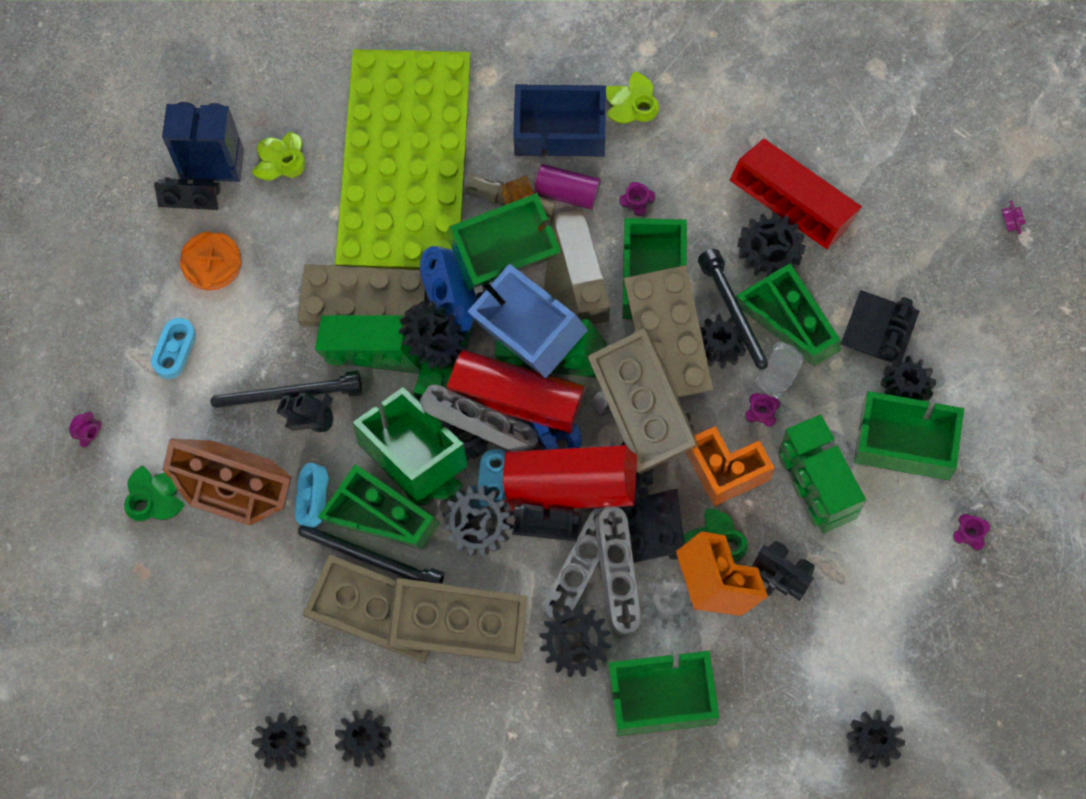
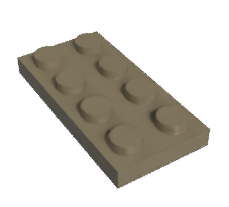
(357, 292)
(667, 309)
(643, 400)
(356, 604)
(457, 620)

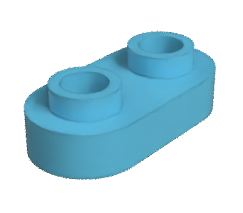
(173, 350)
(492, 476)
(311, 494)

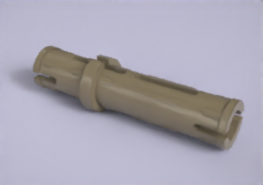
(491, 191)

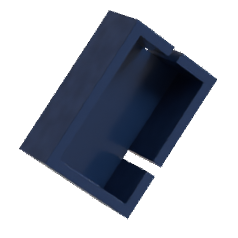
(559, 120)
(203, 142)

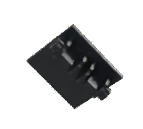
(880, 326)
(655, 526)

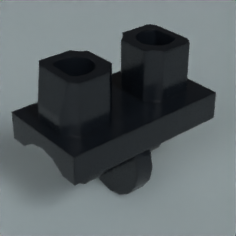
(307, 412)
(781, 573)

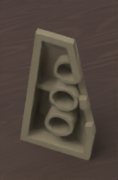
(575, 273)

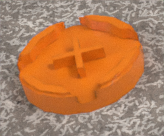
(210, 260)

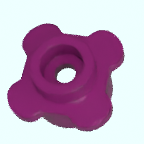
(637, 190)
(1013, 218)
(758, 401)
(84, 428)
(975, 523)

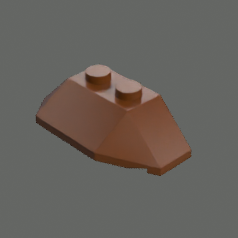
(226, 479)

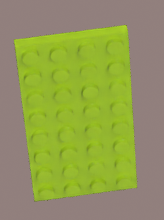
(402, 156)

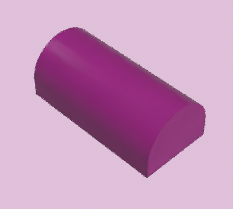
(567, 186)

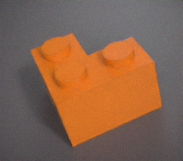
(728, 474)
(715, 580)

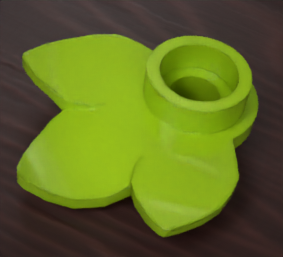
(628, 100)
(280, 157)

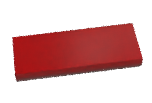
(795, 192)
(517, 391)
(571, 477)

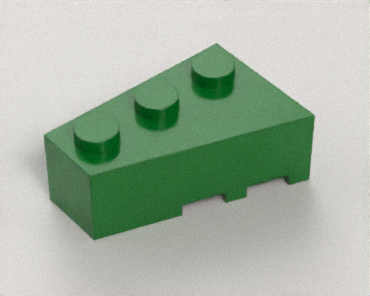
(791, 314)
(365, 342)
(576, 360)
(377, 510)

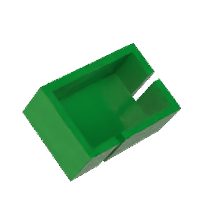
(502, 238)
(652, 247)
(902, 441)
(410, 445)
(821, 475)
(660, 698)

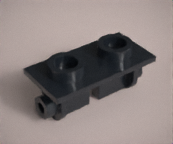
(180, 194)
(558, 524)

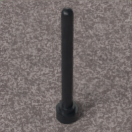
(713, 264)
(347, 384)
(371, 557)

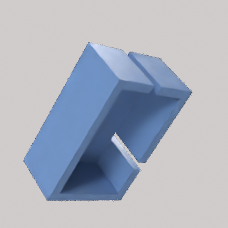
(528, 321)

